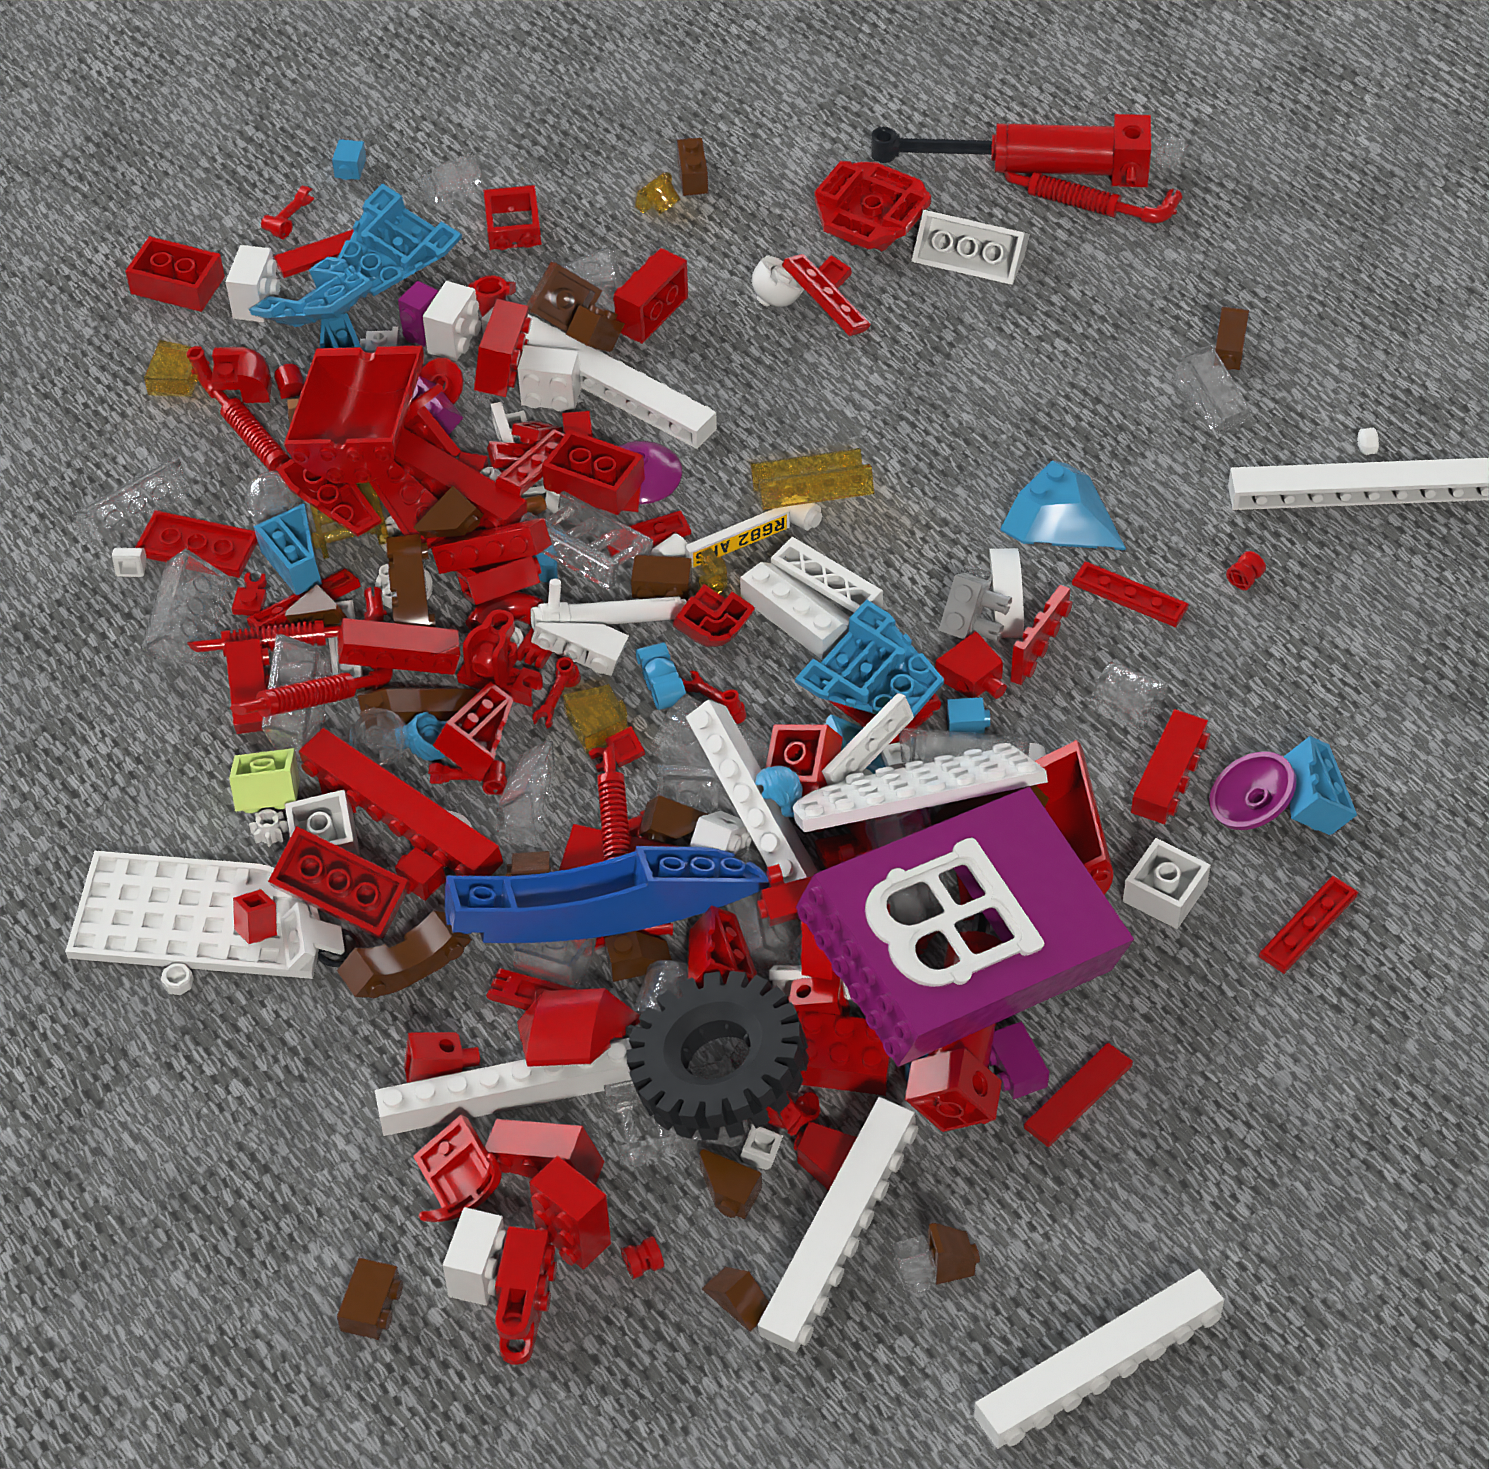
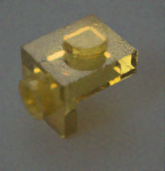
(714, 571)

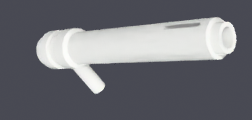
(604, 612)

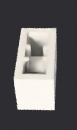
(721, 832)

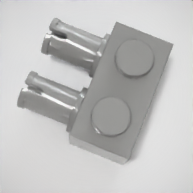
(965, 606)

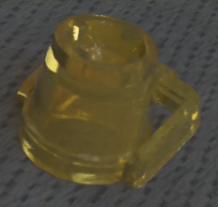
(657, 194)

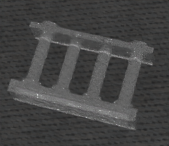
(587, 558)
(623, 1097)

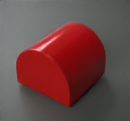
(289, 380)

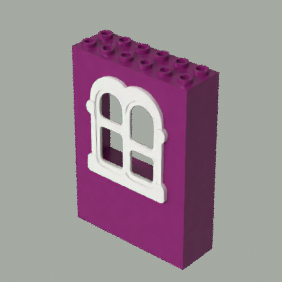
(1023, 880)

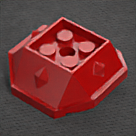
(870, 203)

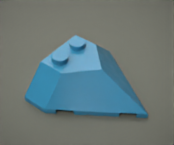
(1061, 510)

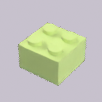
(264, 780)

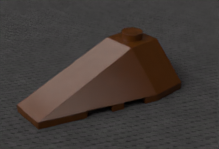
(411, 701)

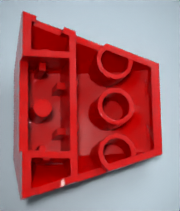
(572, 1026)

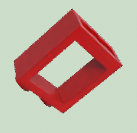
(512, 200)
(498, 579)

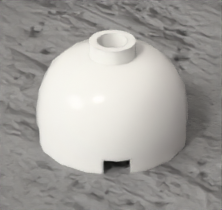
(774, 284)

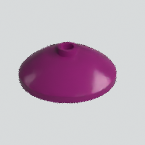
(661, 470)
(1252, 790)

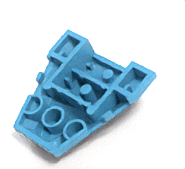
(393, 241)
(335, 292)
(872, 666)

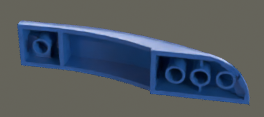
(600, 898)

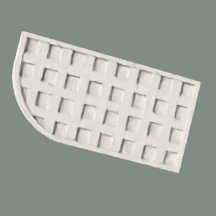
(918, 786)
(177, 913)

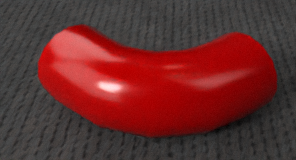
(516, 603)

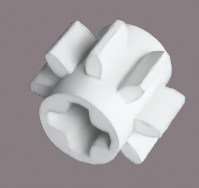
(268, 827)

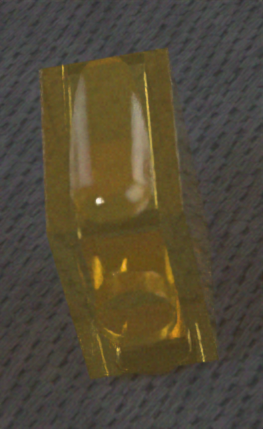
(170, 371)
(595, 715)

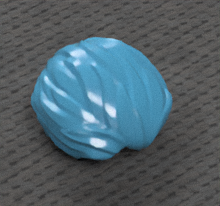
(422, 734)
(781, 786)

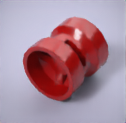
(1249, 567)
(642, 1257)

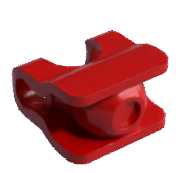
(487, 649)

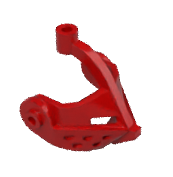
(796, 1114)

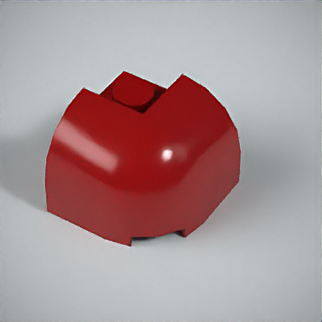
(242, 370)
(712, 618)

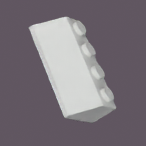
(969, 247)
(795, 608)

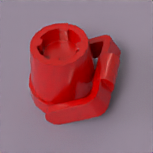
(490, 289)

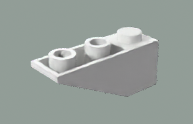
(584, 643)

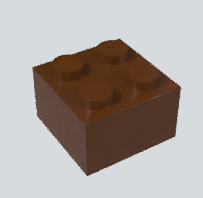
(560, 295)

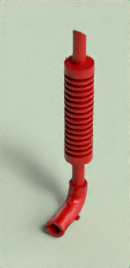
(1093, 199)
(238, 415)
(308, 633)
(311, 693)
(615, 821)

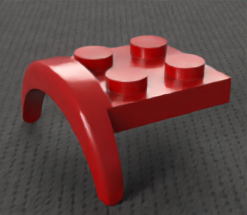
(425, 426)
(457, 1170)

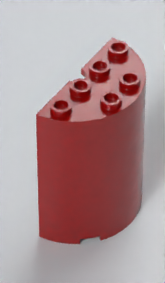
(353, 411)
(1076, 811)

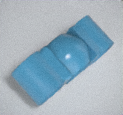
(660, 675)

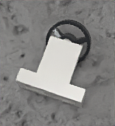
(305, 933)

